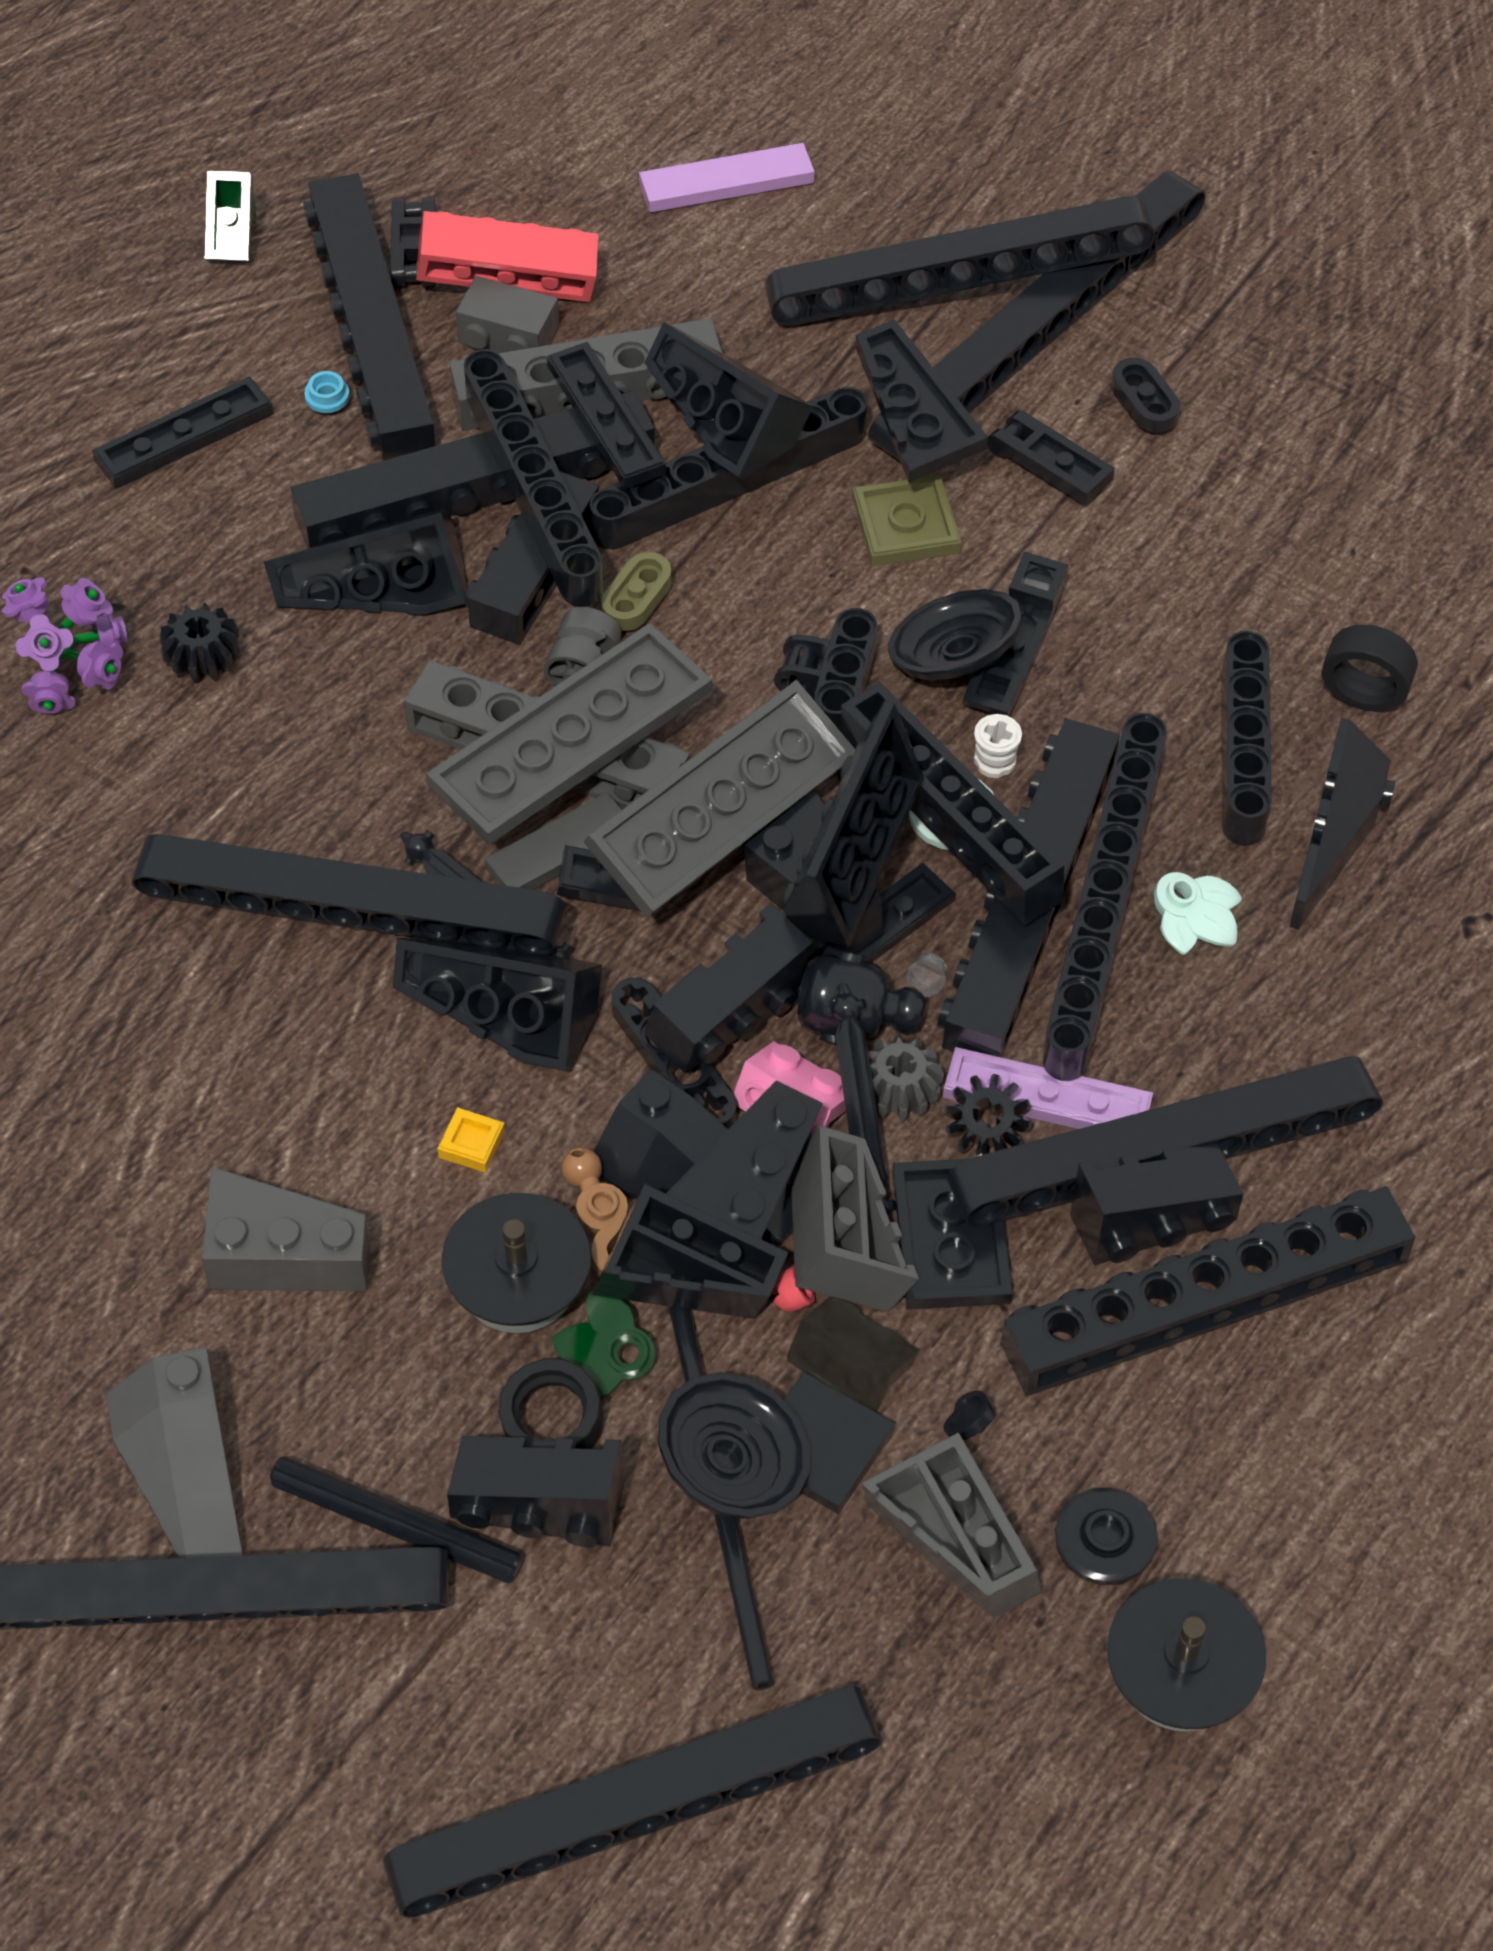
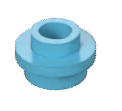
(326, 392)

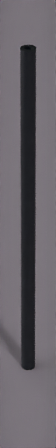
(728, 1530)

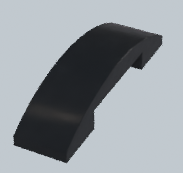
(1037, 591)

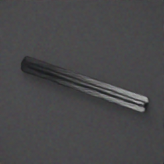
(395, 1519)

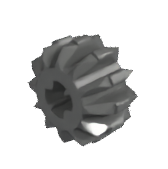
(904, 1077)

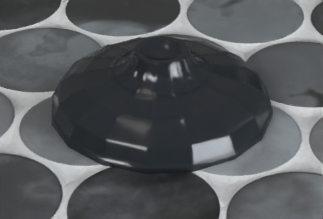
(955, 634)
(733, 1445)

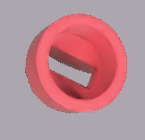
(789, 1296)

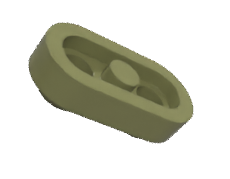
(632, 594)

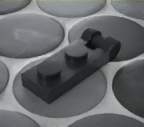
(1051, 457)

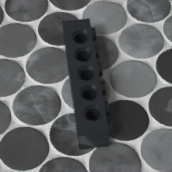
(968, 816)

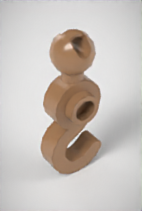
(599, 1207)

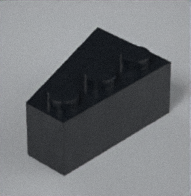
(733, 995)
(538, 1489)

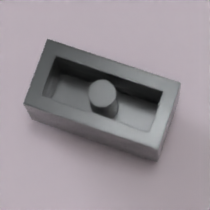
(505, 317)

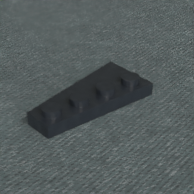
(918, 407)

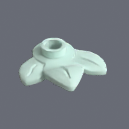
(1200, 915)

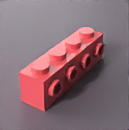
(516, 254)

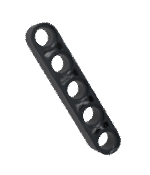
(1245, 738)

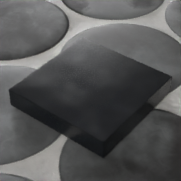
(841, 1438)

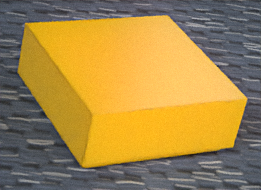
(471, 1140)

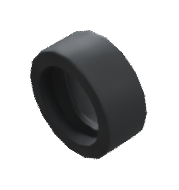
(1376, 646)
(552, 1373)

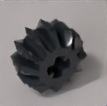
(200, 642)
(997, 1103)

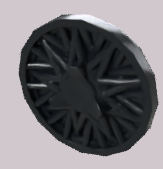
(1106, 1536)

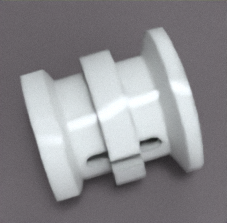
(996, 745)

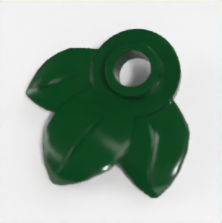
(599, 1344)

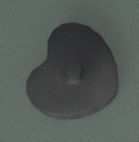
(970, 1415)

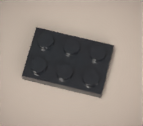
(952, 1260)

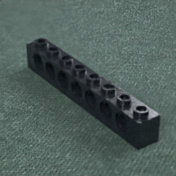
(1046, 1362)

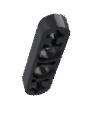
(630, 1022)

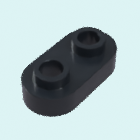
(1152, 400)

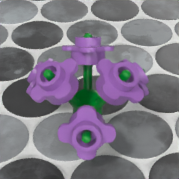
(47, 644)

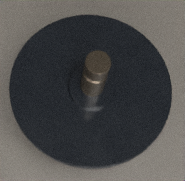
(516, 1261)
(1186, 1654)

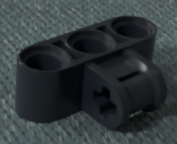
(833, 667)

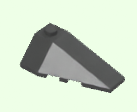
(174, 1446)

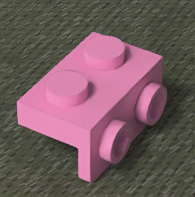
(788, 1067)

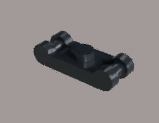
(405, 233)

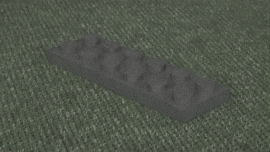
(569, 733)
(720, 798)

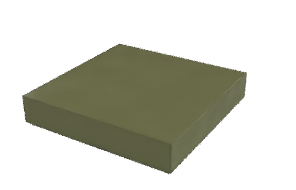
(906, 520)

